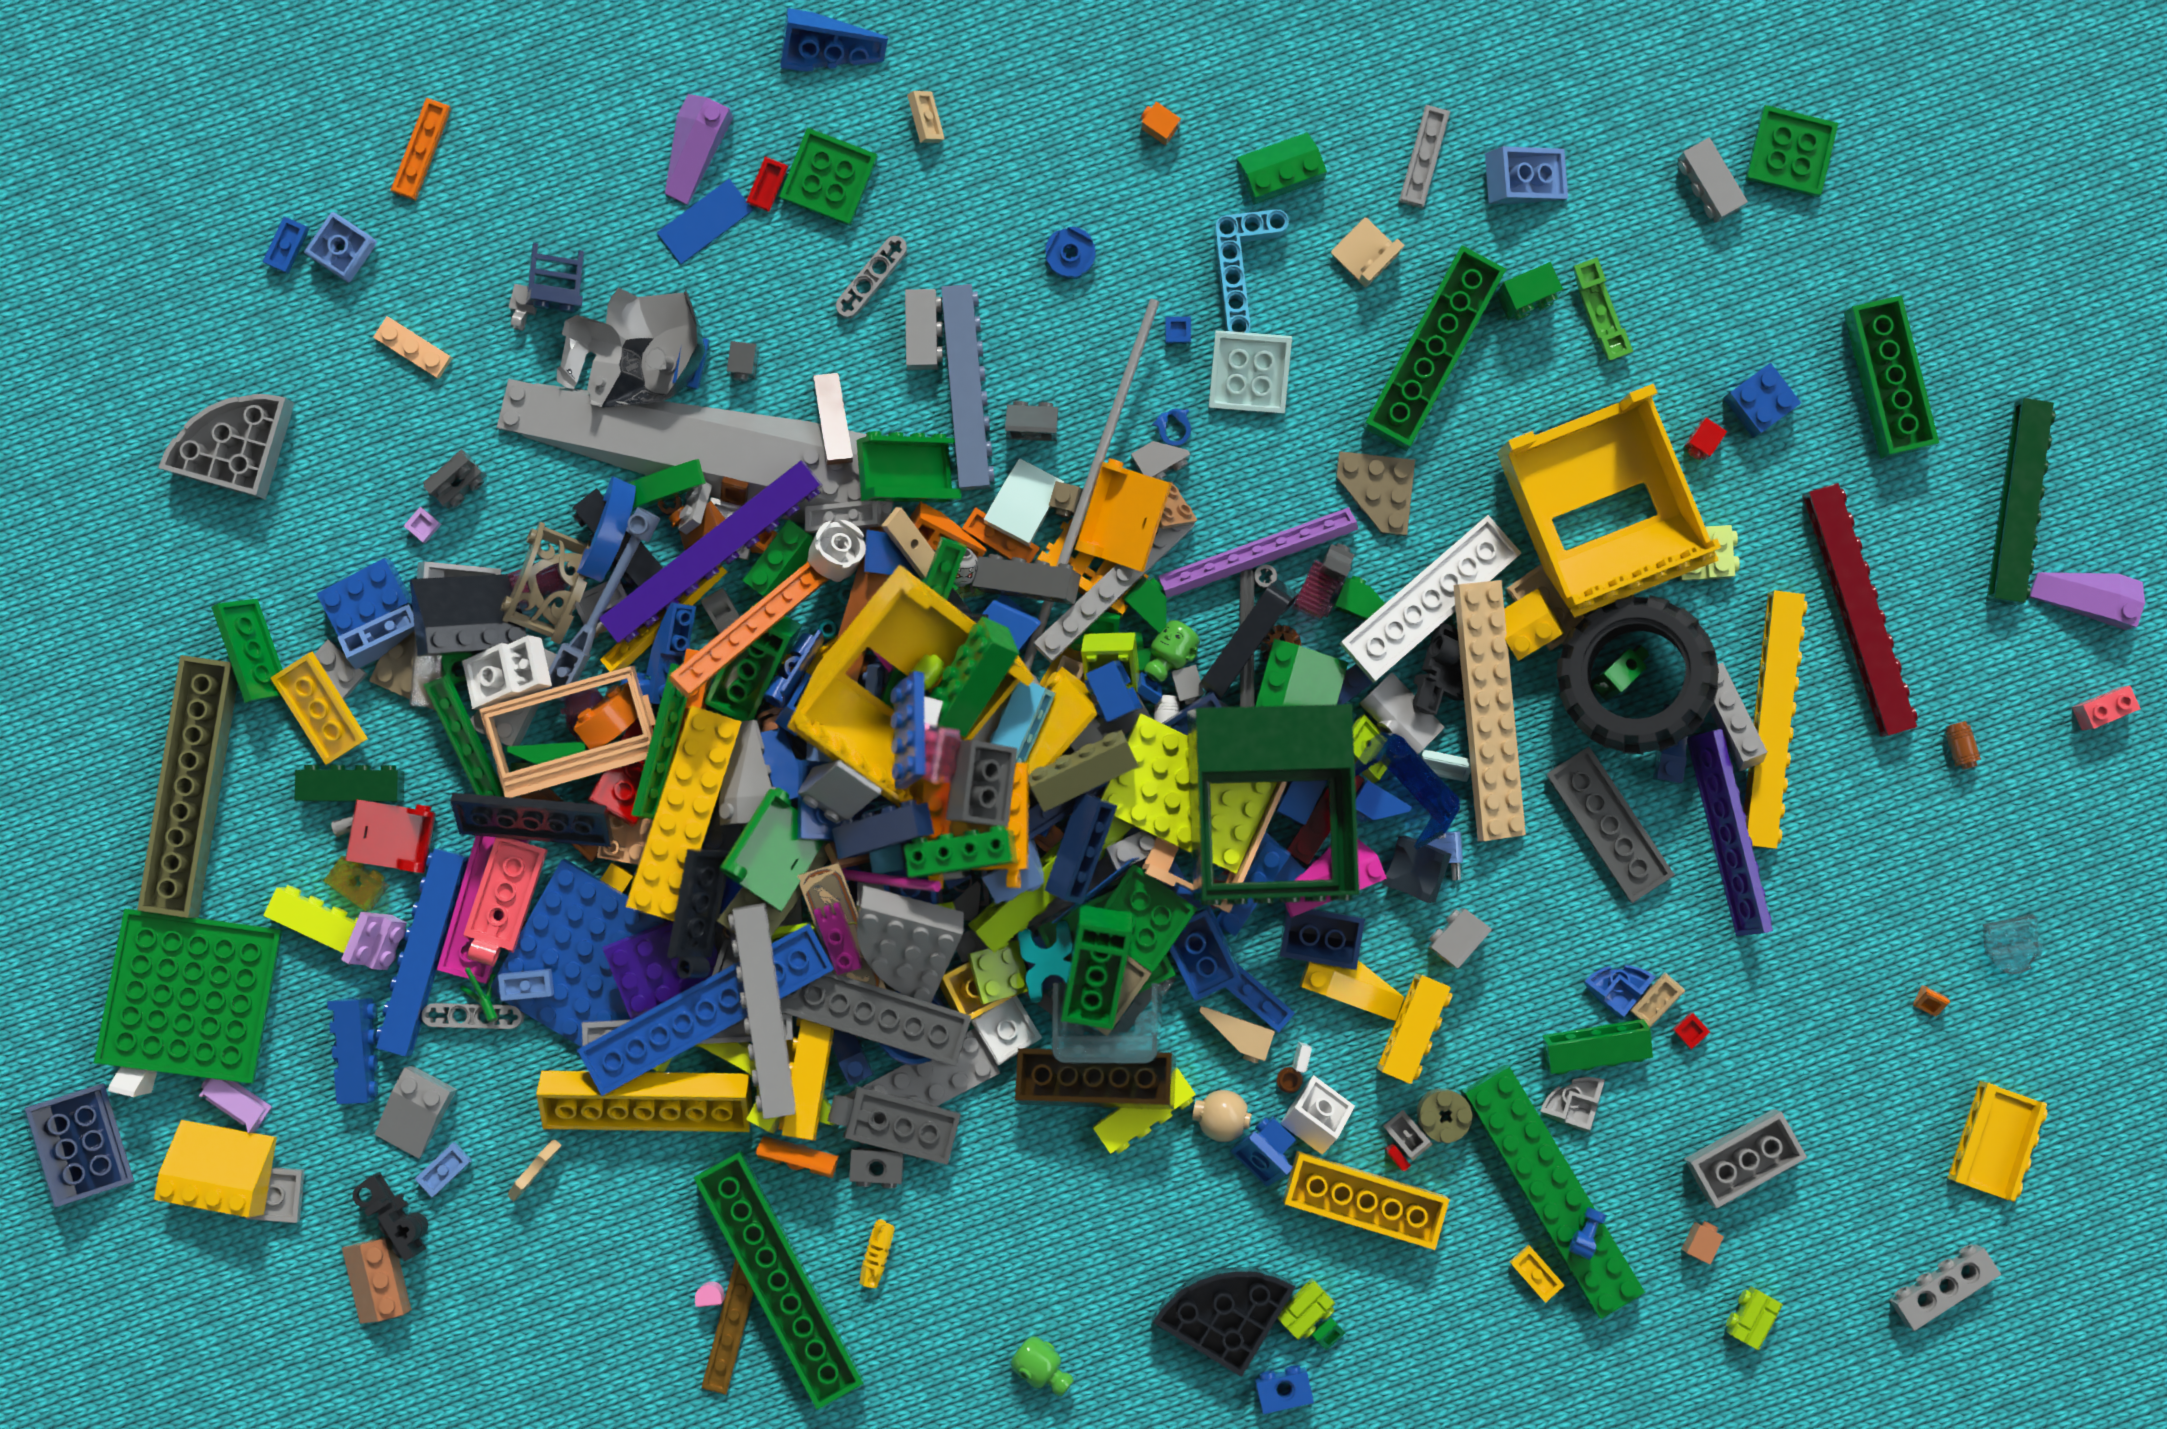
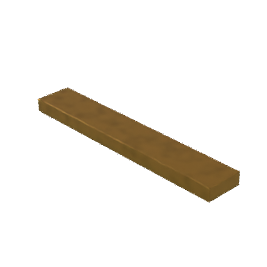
(728, 1332)

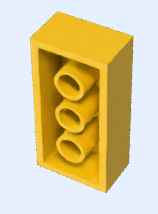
(1414, 1028)

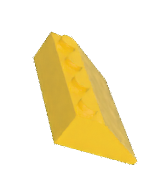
(1064, 721)
(217, 1169)

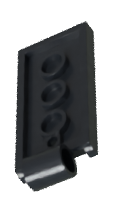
(697, 912)

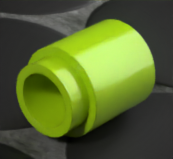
(932, 668)

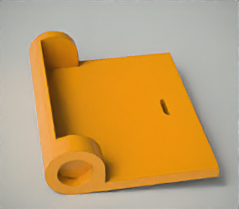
(1123, 516)

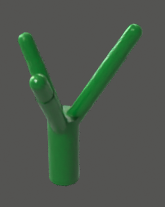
(481, 998)

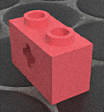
(2106, 708)

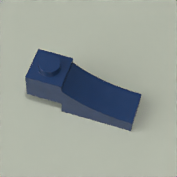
(1671, 762)
(851, 1057)

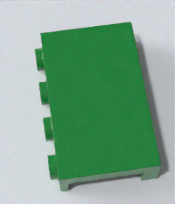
(905, 468)

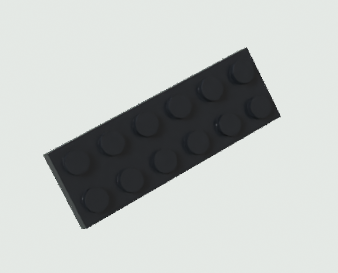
(532, 819)

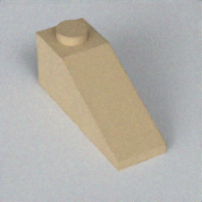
(1243, 1035)

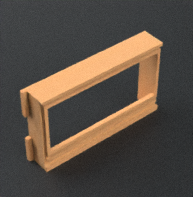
(578, 764)
(1163, 853)

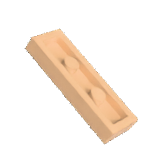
(412, 347)

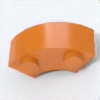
(607, 718)

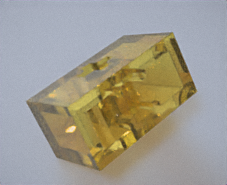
(342, 880)

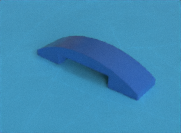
(610, 530)

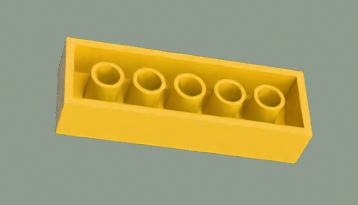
(1366, 1200)

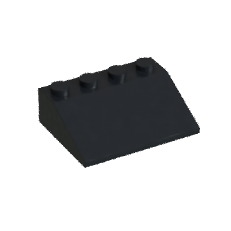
(462, 614)

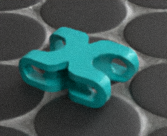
(1046, 961)

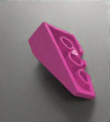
(1321, 869)

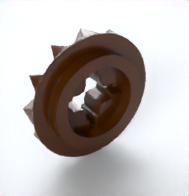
(1289, 635)

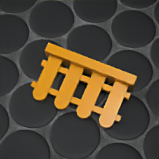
(1081, 566)

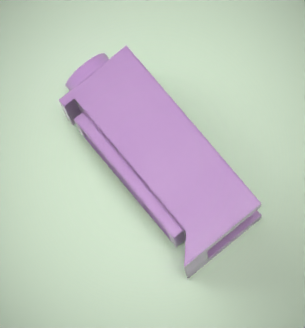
(236, 1102)

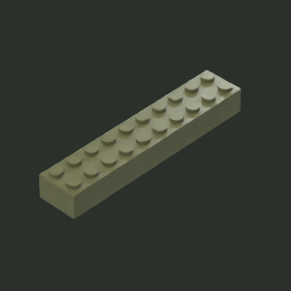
(188, 787)

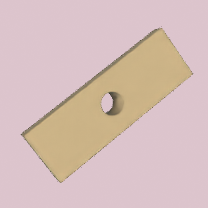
(909, 541)

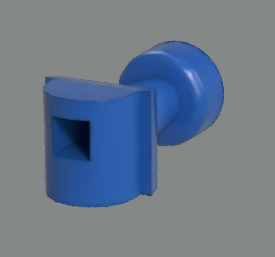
(1583, 1242)

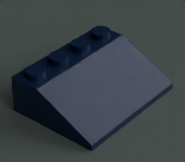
(77, 1145)

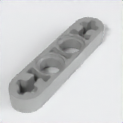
(869, 275)
(472, 1019)

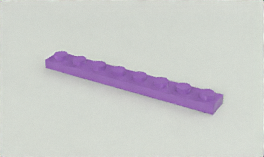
(1258, 552)

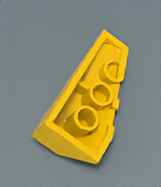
(1355, 987)

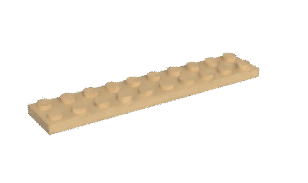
(1489, 710)

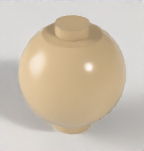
(1222, 1115)

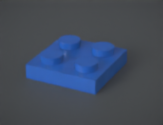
(1261, 1158)

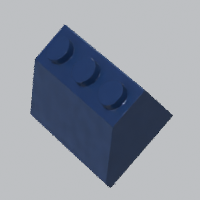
(1322, 937)

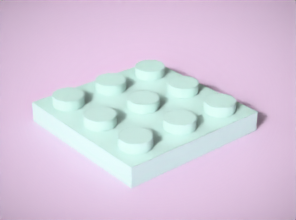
(1250, 371)

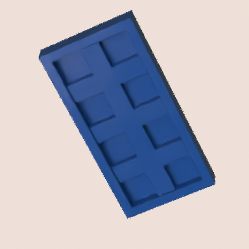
(909, 730)

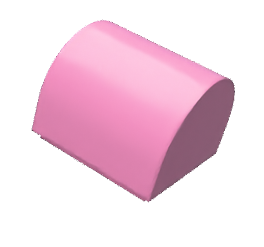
(709, 1294)

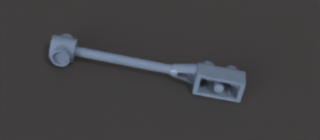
(574, 655)

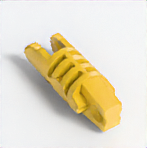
(876, 1254)

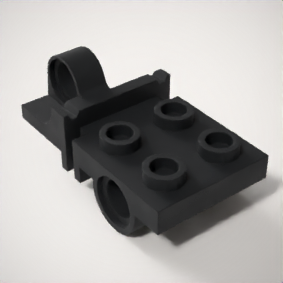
(1442, 670)
(393, 1218)

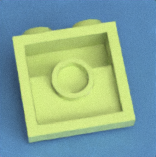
(1727, 563)

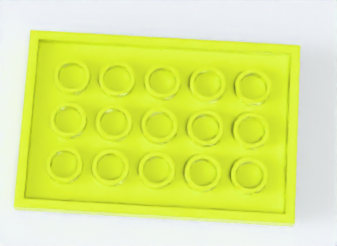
(1158, 796)

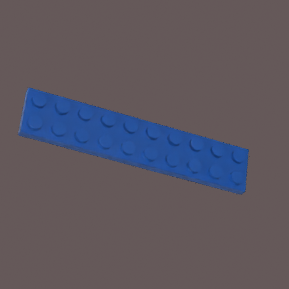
(696, 1014)

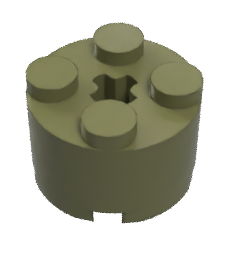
(1444, 1130)

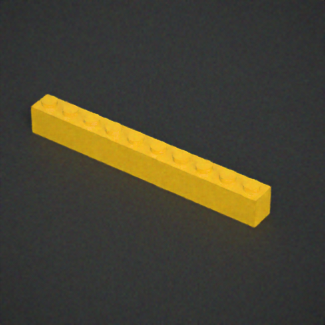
(1773, 715)

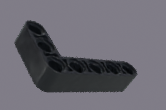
(1248, 637)

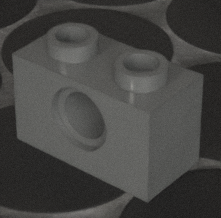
(860, 1167)

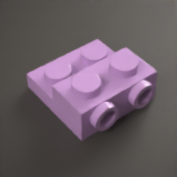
(374, 940)

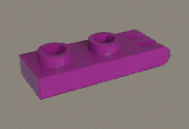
(838, 939)

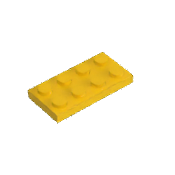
(319, 708)

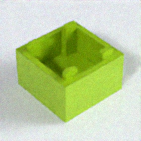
(1109, 647)

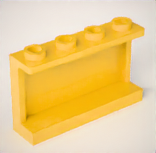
(1997, 1141)

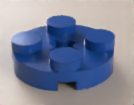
(1068, 238)

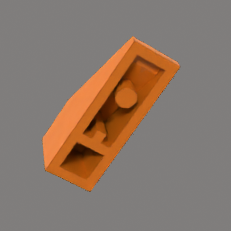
(935, 524)

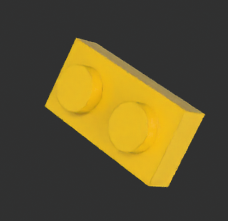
(1536, 1273)

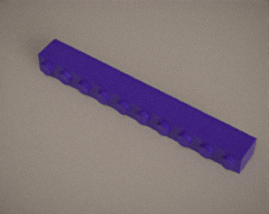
(712, 551)

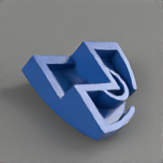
(1619, 987)

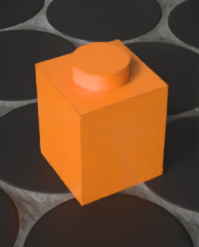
(1160, 123)

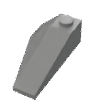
(745, 777)

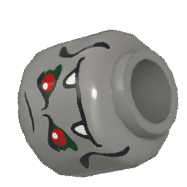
(967, 569)

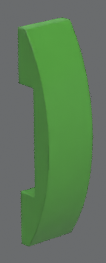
(1600, 309)

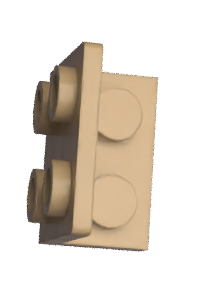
(1366, 251)

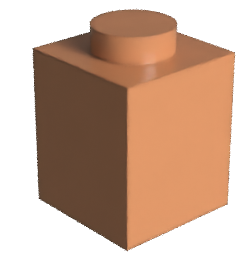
(1702, 1241)

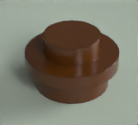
(1289, 1080)

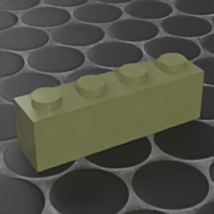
(1082, 770)

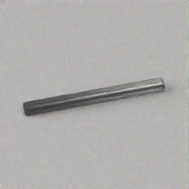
(1246, 606)

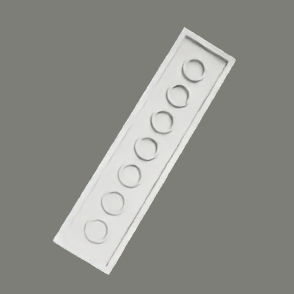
(1428, 599)

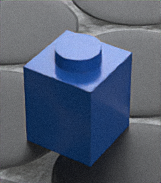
(1277, 1135)

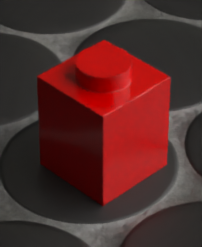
(1704, 439)

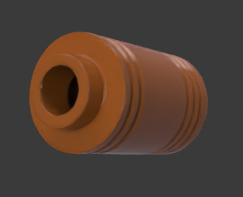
(1962, 745)

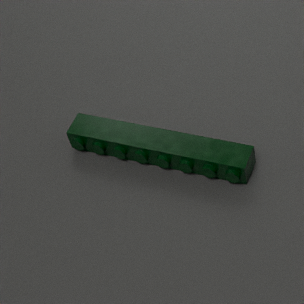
(2020, 501)

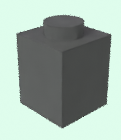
(742, 360)

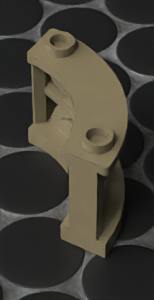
(559, 617)

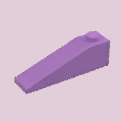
(695, 140)
(2098, 596)

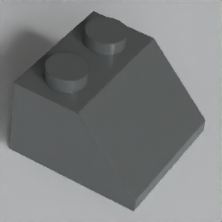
(1031, 422)

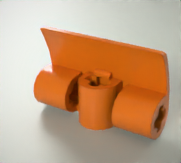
(797, 1156)

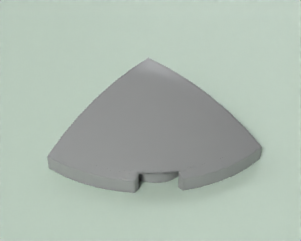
(1575, 1103)

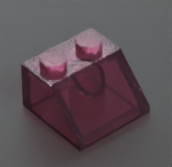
(940, 752)

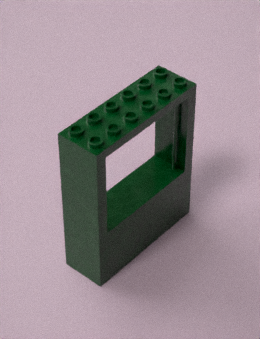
(1274, 747)

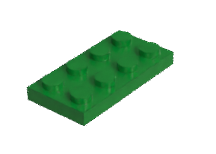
(249, 648)

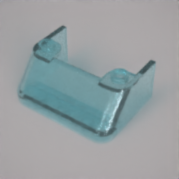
(1075, 1045)

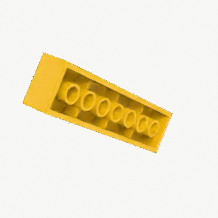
(683, 810)
(647, 1102)

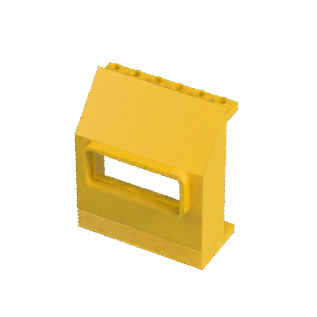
(1590, 462)
(901, 626)

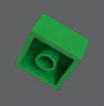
(1529, 291)

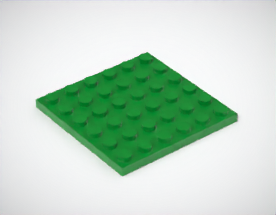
(188, 996)

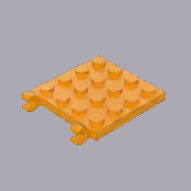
(937, 797)

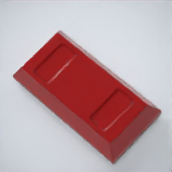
(767, 184)

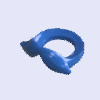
(1181, 416)

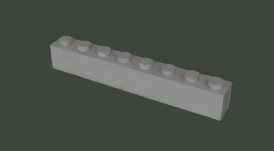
(764, 1010)

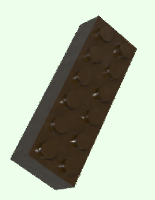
(1049, 1082)

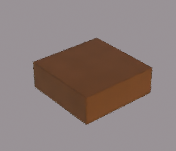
(734, 491)

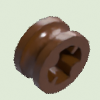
(670, 511)

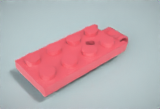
(505, 887)

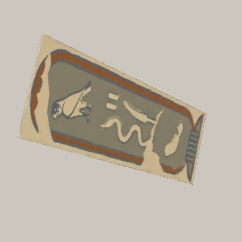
(825, 888)

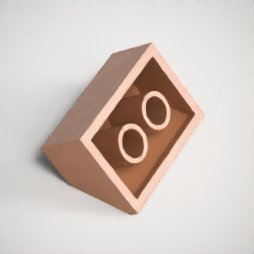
(376, 1280)

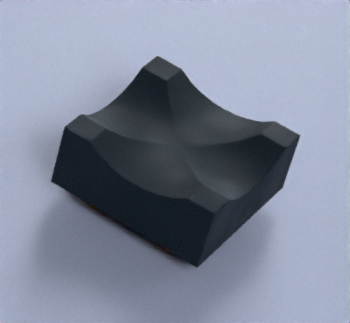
(1417, 871)

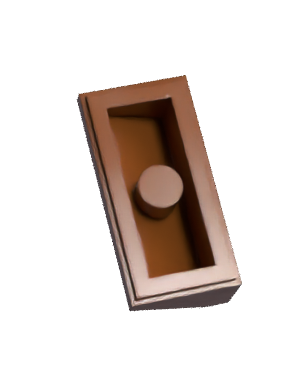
(711, 518)

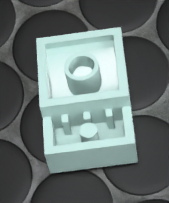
(1022, 502)

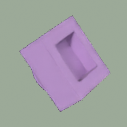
(422, 525)

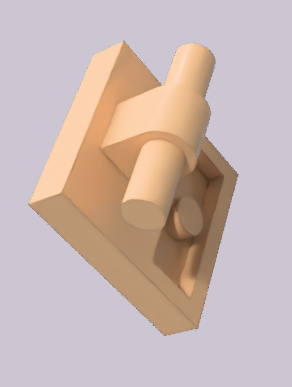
(627, 841)

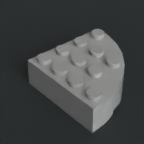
(232, 444)
(907, 940)

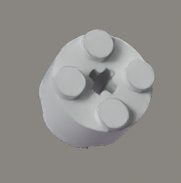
(837, 550)

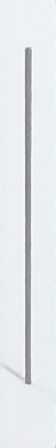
(1095, 467)

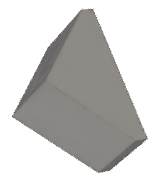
(1407, 1135)

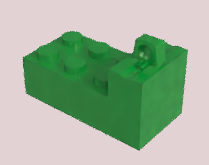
(744, 680)
(1097, 967)

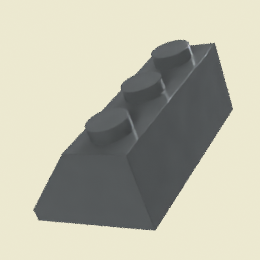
(982, 784)

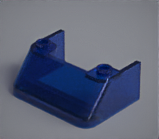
(1418, 780)

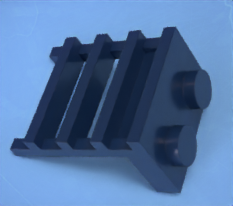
(554, 297)

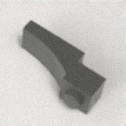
(1337, 562)

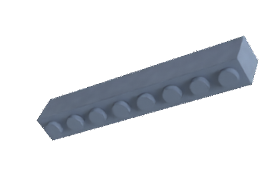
(965, 387)

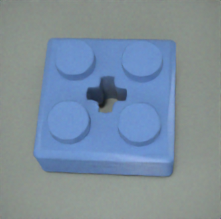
(340, 231)

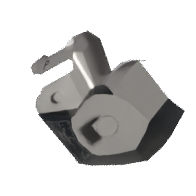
(634, 349)

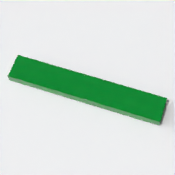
(463, 736)
(660, 750)

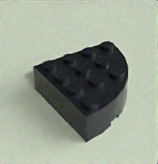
(1225, 1313)

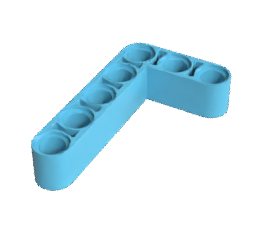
(1235, 266)

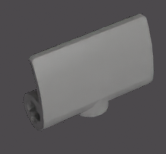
(1393, 710)

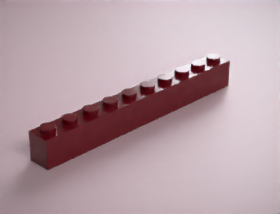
(1860, 610)

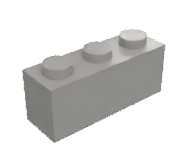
(1711, 180)
(923, 329)

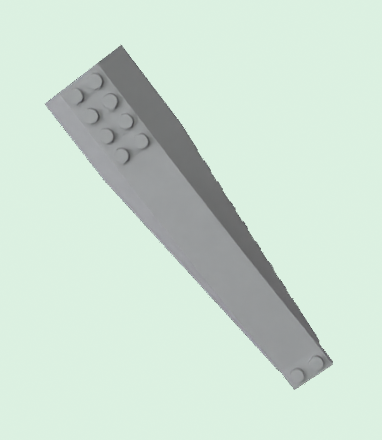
(670, 433)

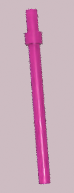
(891, 880)

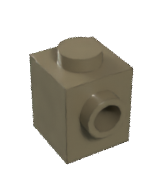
(1065, 499)

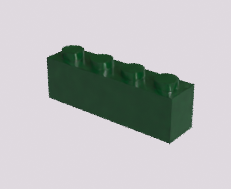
(349, 785)

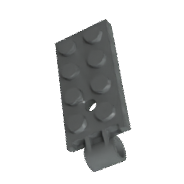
(907, 1124)

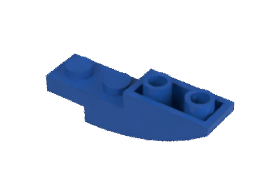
(669, 646)

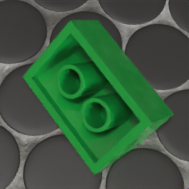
(1282, 168)
(780, 559)

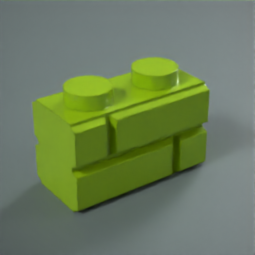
(1306, 1309)
(1753, 1317)

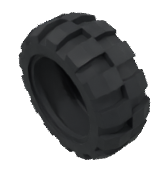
(1626, 616)

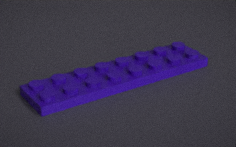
(1729, 833)

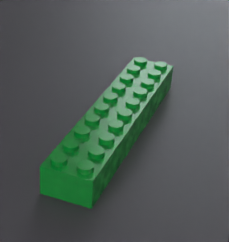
(1551, 1188)
(779, 1279)

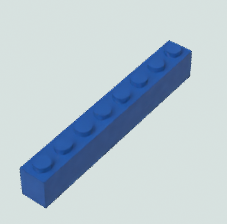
(422, 952)

